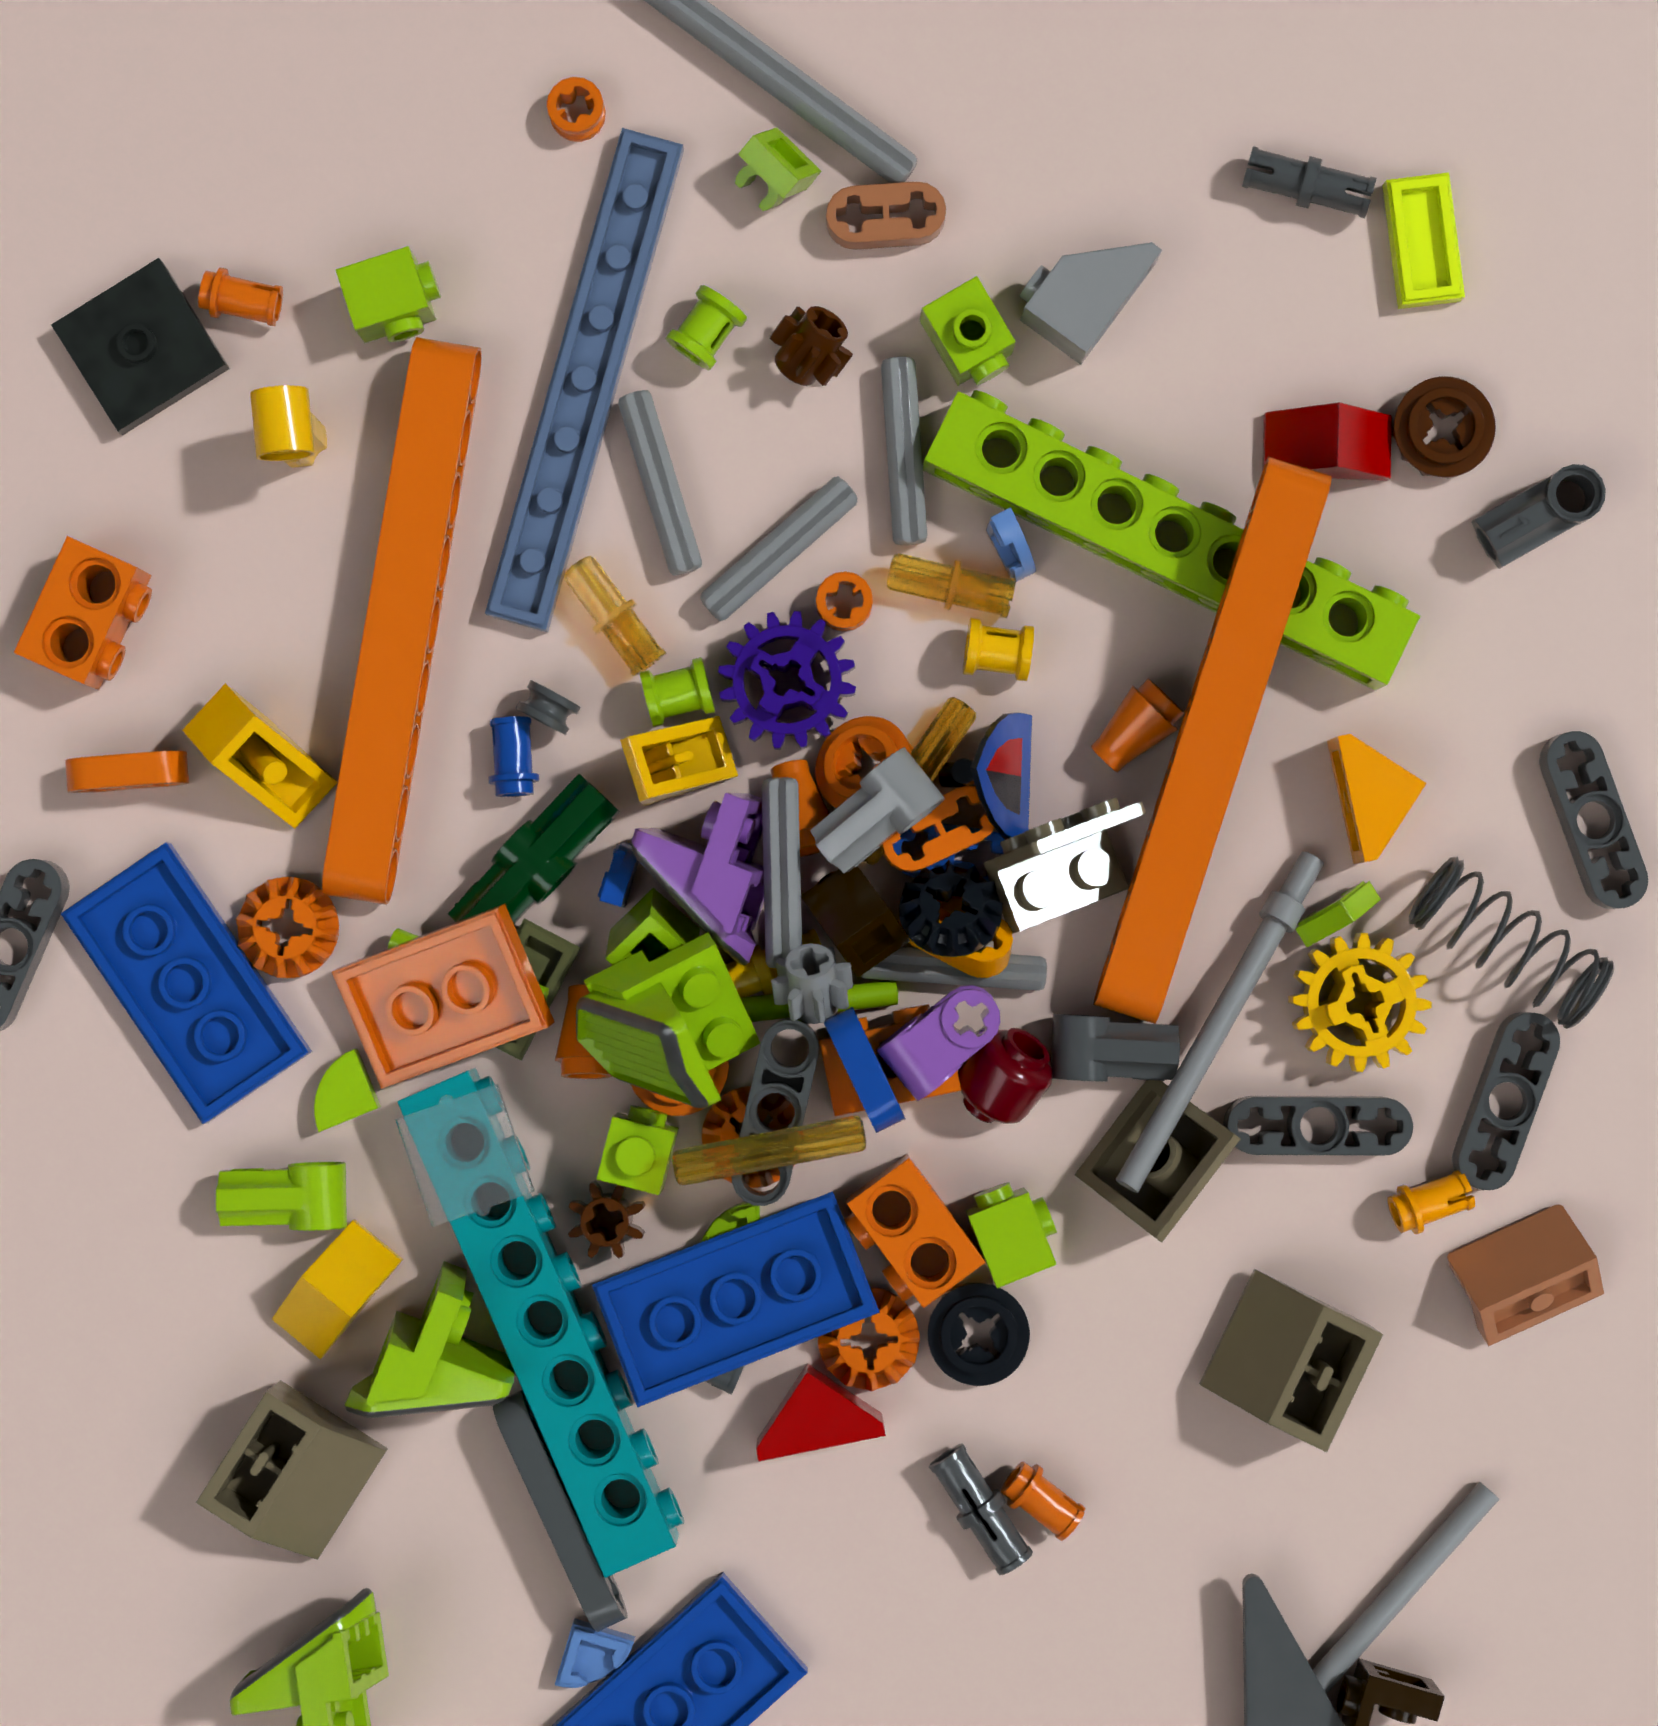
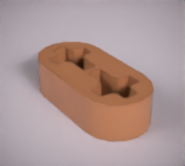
(884, 200)

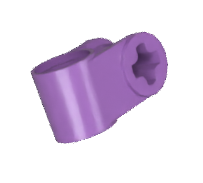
(932, 1048)

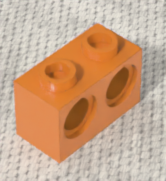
(67, 606)
(926, 1223)

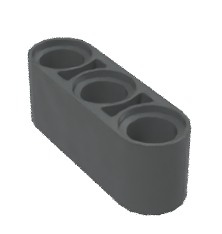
(777, 1078)

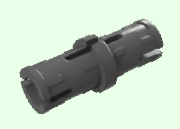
(1309, 182)
(981, 1509)

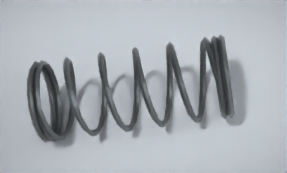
(1583, 993)

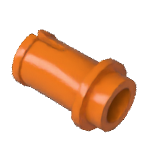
(239, 297)
(1042, 1500)

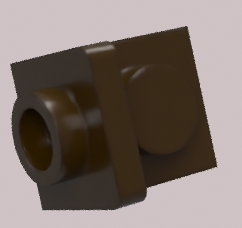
(1397, 1693)

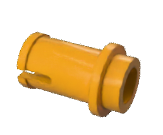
(1430, 1202)

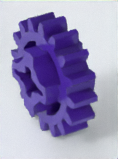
(802, 656)

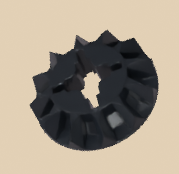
(960, 932)
(975, 1364)

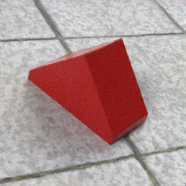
(1331, 440)
(817, 1416)

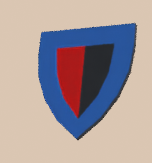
(999, 773)

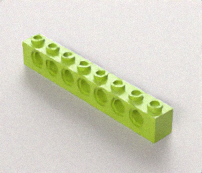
(958, 459)

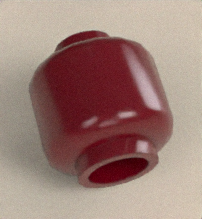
(1005, 1077)

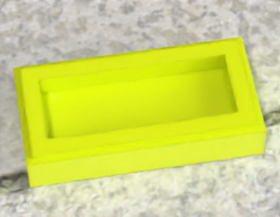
(1423, 240)

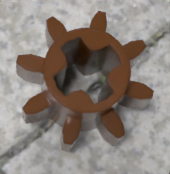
(811, 346)
(601, 1236)

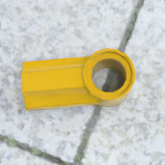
(286, 426)

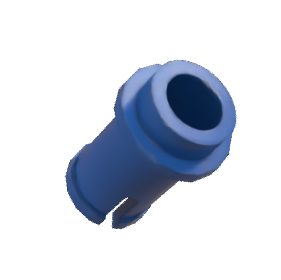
(512, 757)

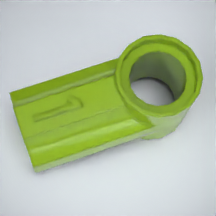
(301, 1196)

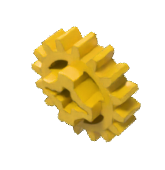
(1370, 1029)

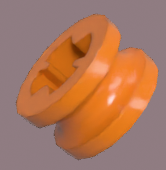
(586, 125)
(830, 588)

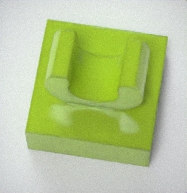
(778, 164)

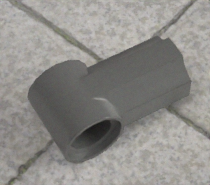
(1536, 515)
(1099, 1049)

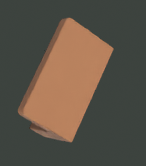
(1527, 1273)

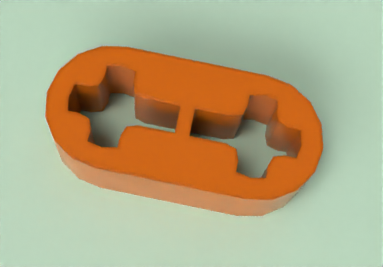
(127, 771)
(946, 843)

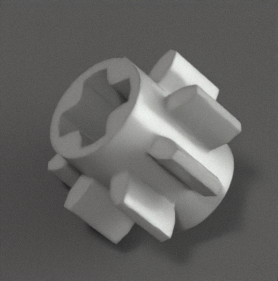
(812, 983)

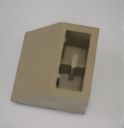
(1291, 1360)
(292, 1473)

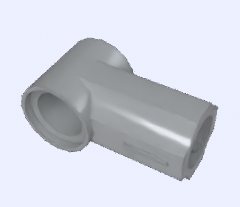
(889, 802)

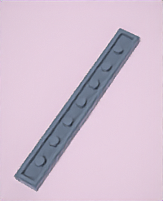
(584, 380)

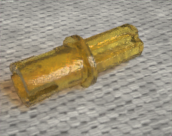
(951, 584)
(613, 615)

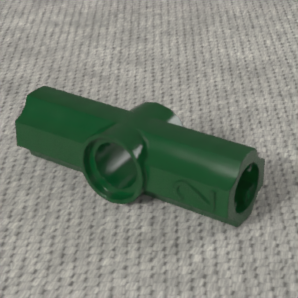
(540, 853)

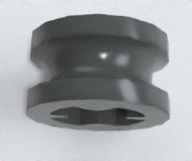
(548, 707)

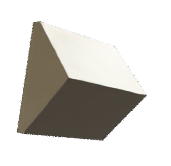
(1179, 1173)

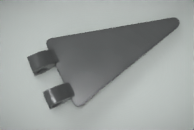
(1277, 1676)

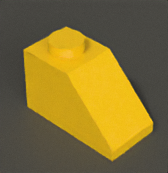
(258, 756)

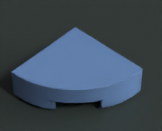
(1011, 544)
(592, 1654)

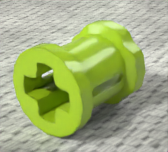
(706, 327)
(677, 692)

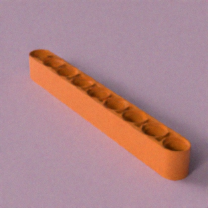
(401, 621)
(1212, 739)

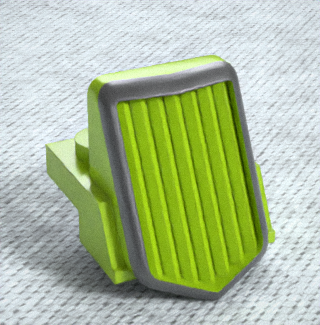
(666, 1021)
(430, 1364)
(323, 1670)

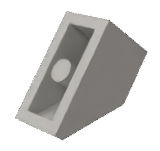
(1085, 295)

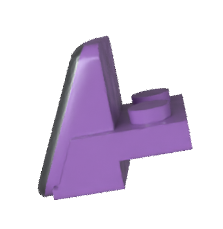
(713, 881)

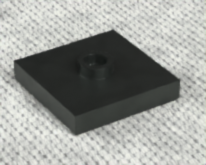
(140, 346)

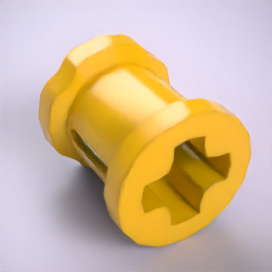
(998, 649)

